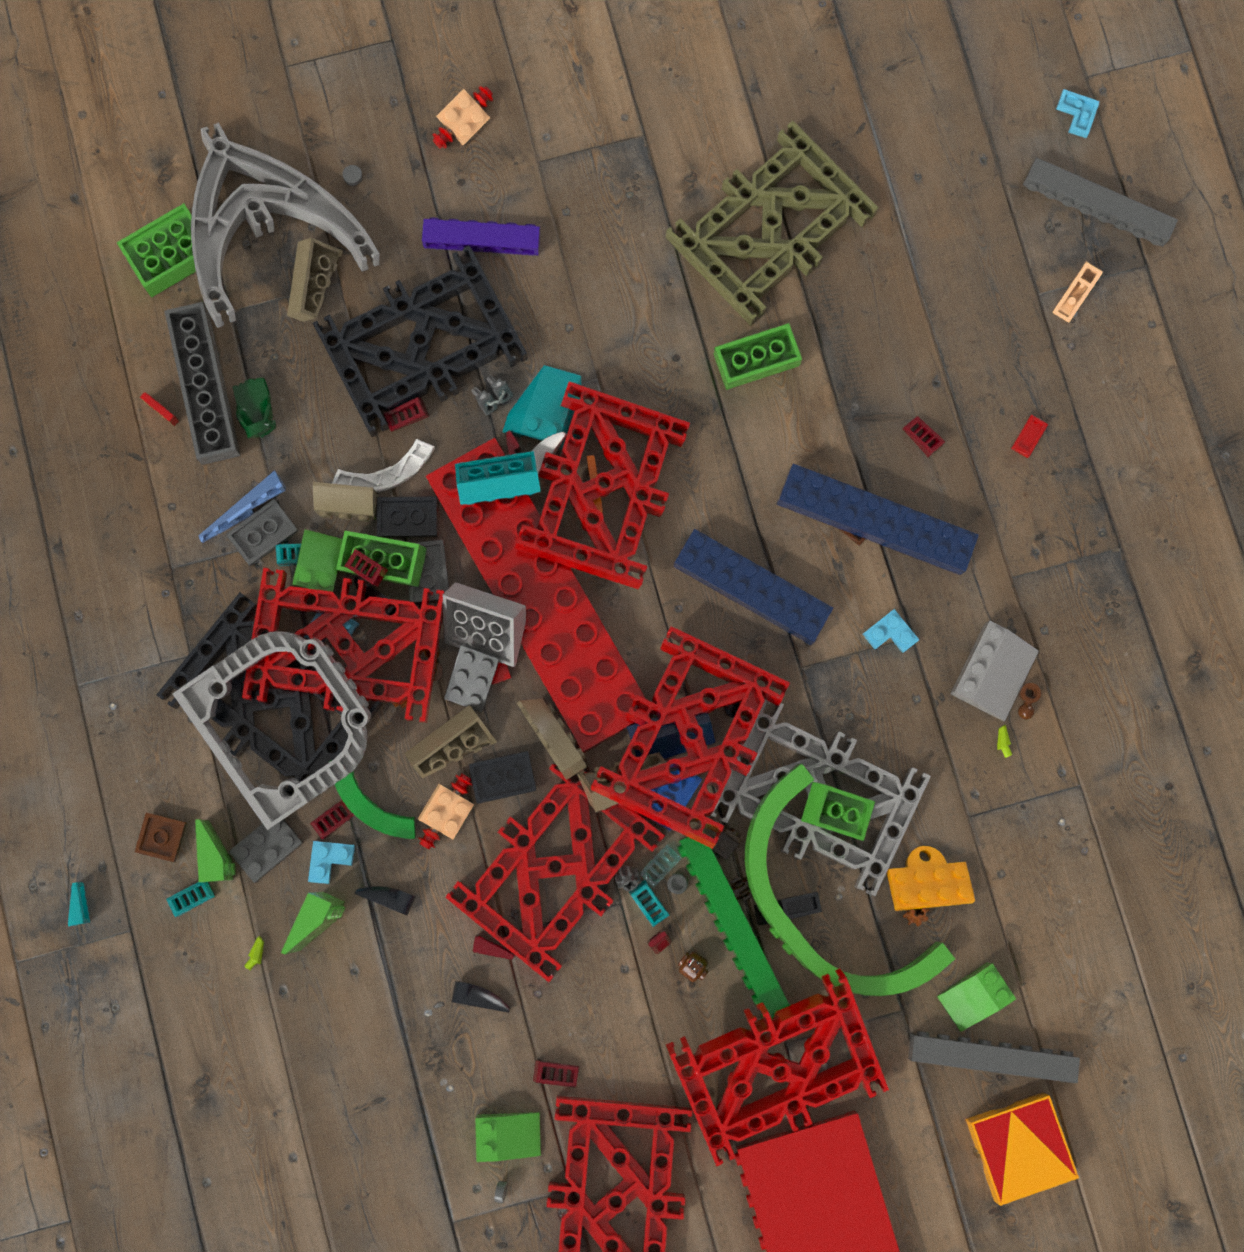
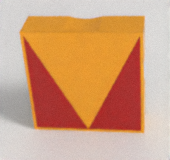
(1022, 1148)

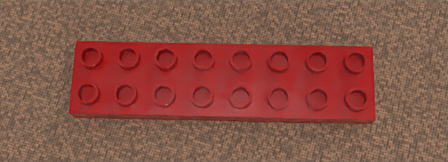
(561, 626)

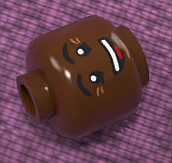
(693, 966)

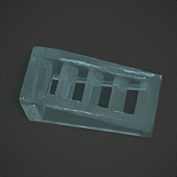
(648, 878)

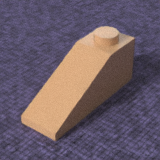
(1077, 291)

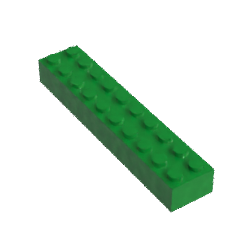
(733, 923)

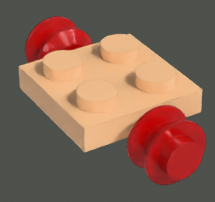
(463, 117)
(445, 811)

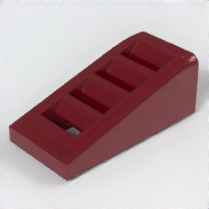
(404, 408)
(928, 451)
(377, 576)
(331, 829)
(659, 942)
(489, 948)
(565, 1067)

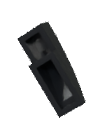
(794, 907)

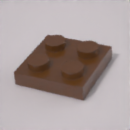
(160, 837)

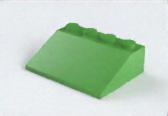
(161, 251)
(315, 916)

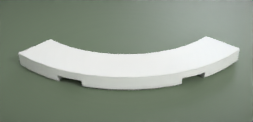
(391, 476)

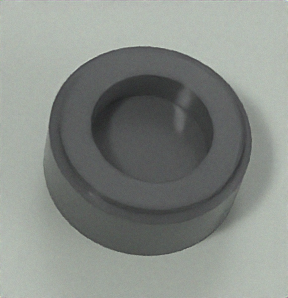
(352, 175)
(677, 884)
(501, 1191)

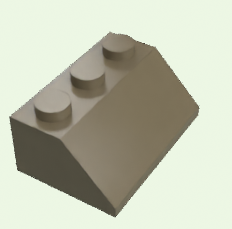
(345, 501)

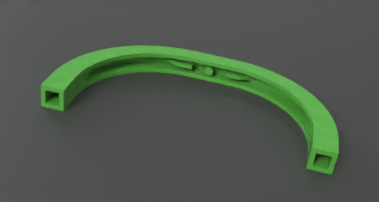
(904, 979)

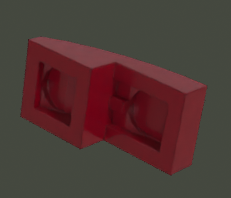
(512, 444)

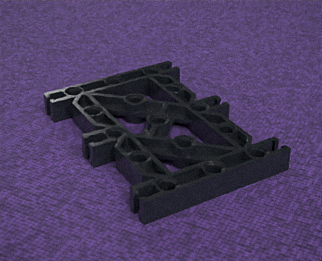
(421, 310)
(232, 637)

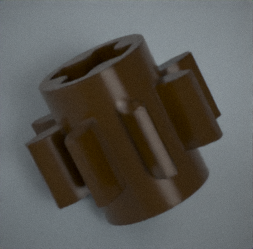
(741, 888)

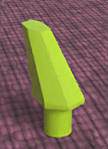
(1004, 741)
(255, 954)

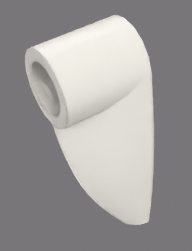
(548, 445)

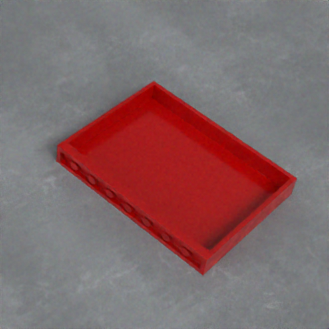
(816, 1189)

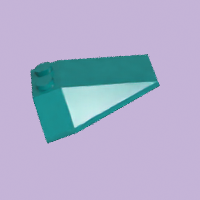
(539, 408)

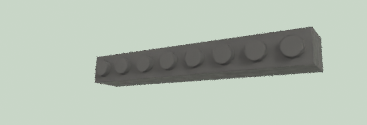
(1100, 202)
(994, 1058)

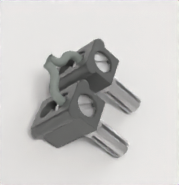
(485, 399)

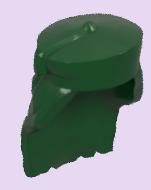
(254, 407)

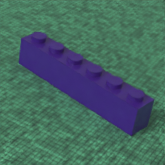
(481, 237)

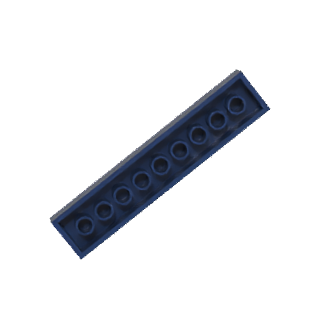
(877, 519)

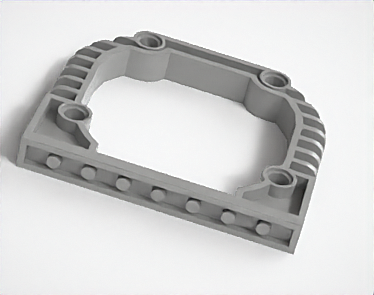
(200, 701)

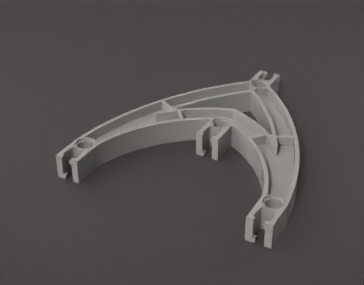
(283, 193)

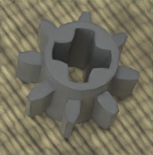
(627, 878)

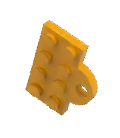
(929, 882)

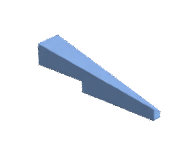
(243, 509)

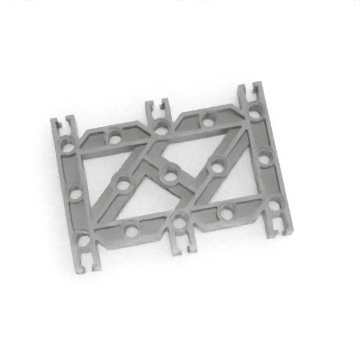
(818, 762)

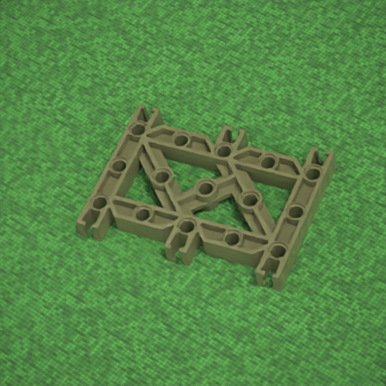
(781, 252)

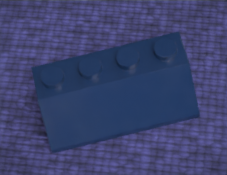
(668, 738)

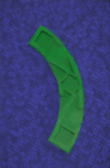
(370, 813)

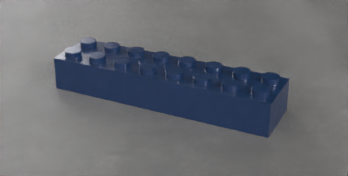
(753, 587)

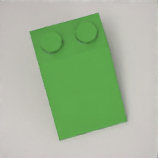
(317, 561)
(838, 811)
(212, 856)
(976, 996)
(507, 1136)

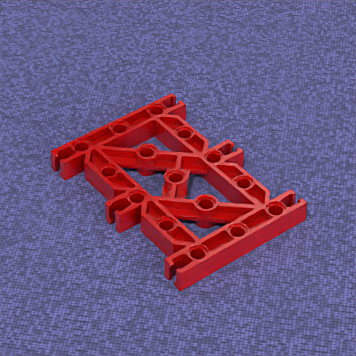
(599, 417)
(330, 626)
(741, 687)
(531, 869)
(804, 1085)
(635, 1180)

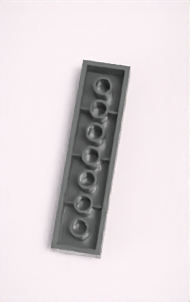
(202, 383)

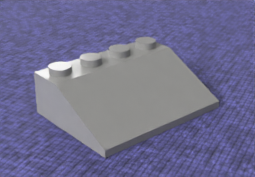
(483, 622)
(995, 670)

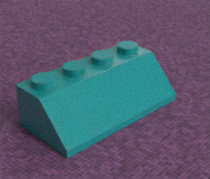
(497, 478)

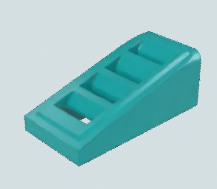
(287, 547)
(643, 885)
(78, 905)
(174, 906)

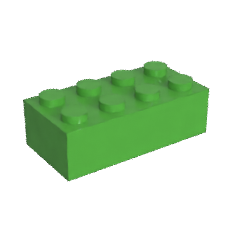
(757, 356)
(401, 558)

